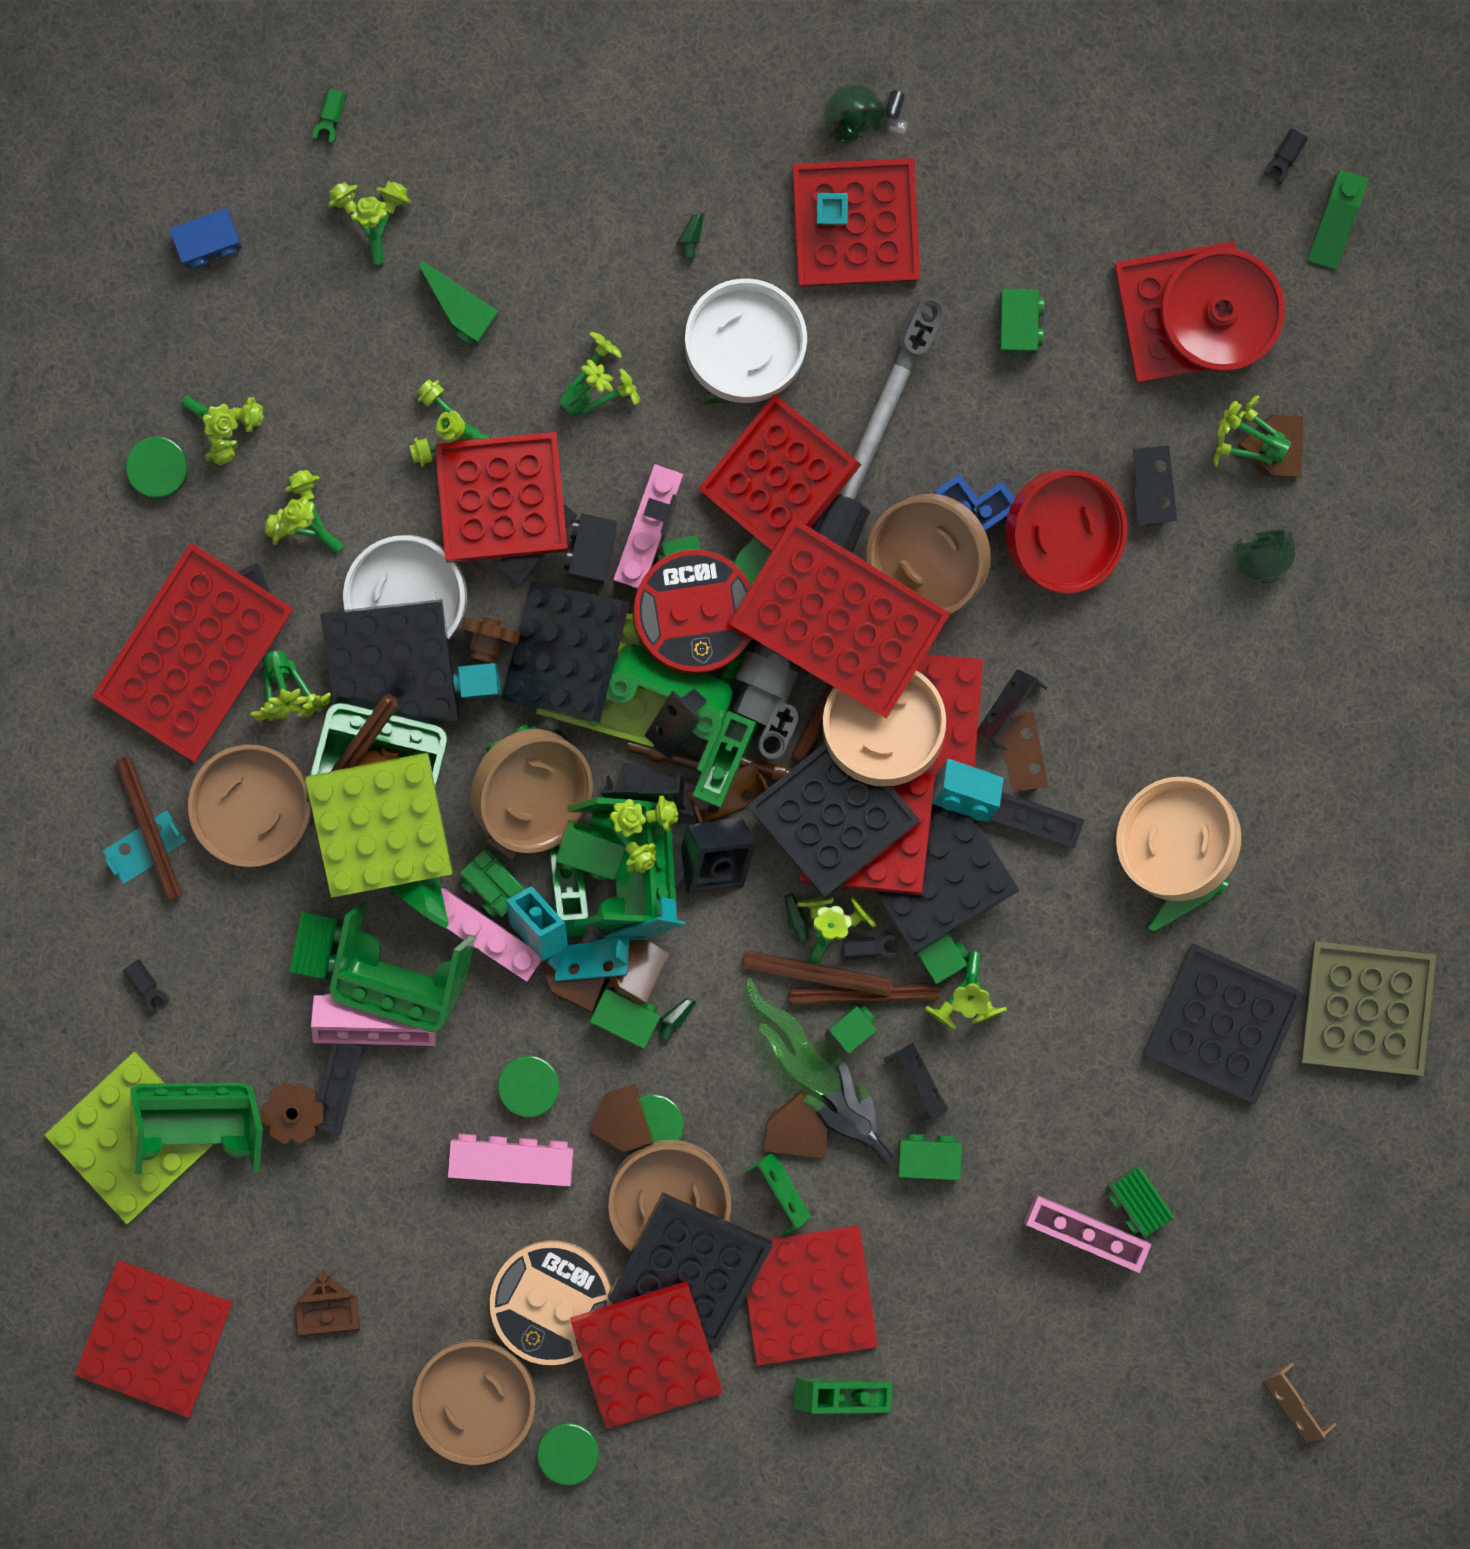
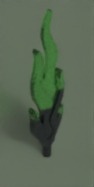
(852, 1116)

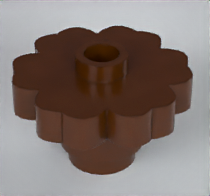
(487, 637)
(309, 1113)

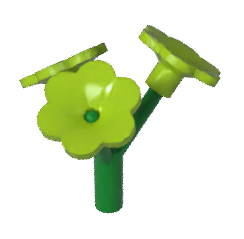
(832, 922)
(967, 998)

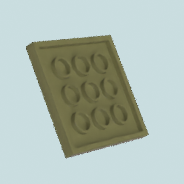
(1368, 1008)

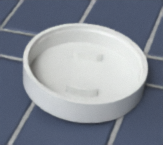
(745, 340)
(406, 572)

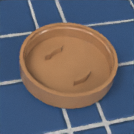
(932, 549)
(526, 788)
(249, 806)
(669, 1168)
(474, 1402)

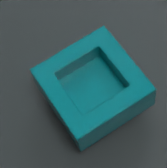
(832, 209)

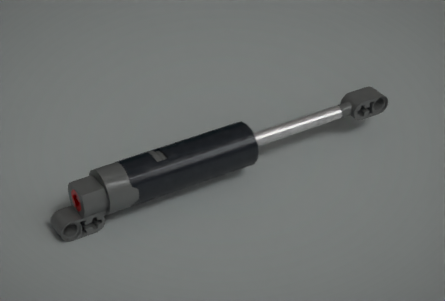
(765, 673)

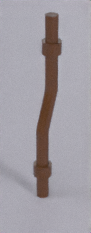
(774, 770)

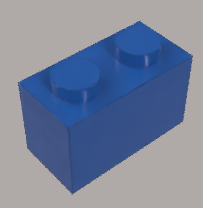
(206, 238)

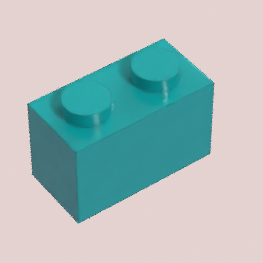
(478, 681)
(967, 790)
(537, 923)

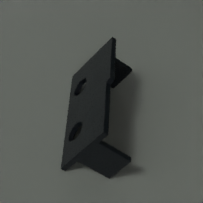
(1153, 485)
(660, 511)
(1006, 706)
(675, 727)
(653, 796)
(922, 1081)

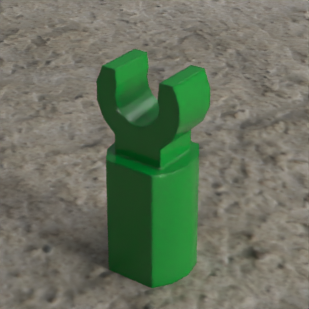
(330, 114)

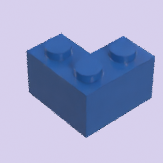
(988, 508)

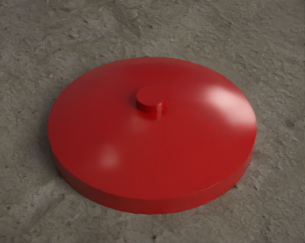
(1223, 309)

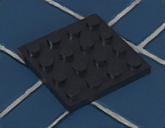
(565, 651)
(395, 653)
(831, 820)
(959, 882)
(1223, 1023)
(694, 1247)

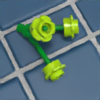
(449, 424)

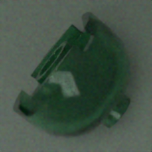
(853, 111)
(1265, 556)

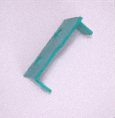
(139, 857)
(652, 927)
(591, 959)

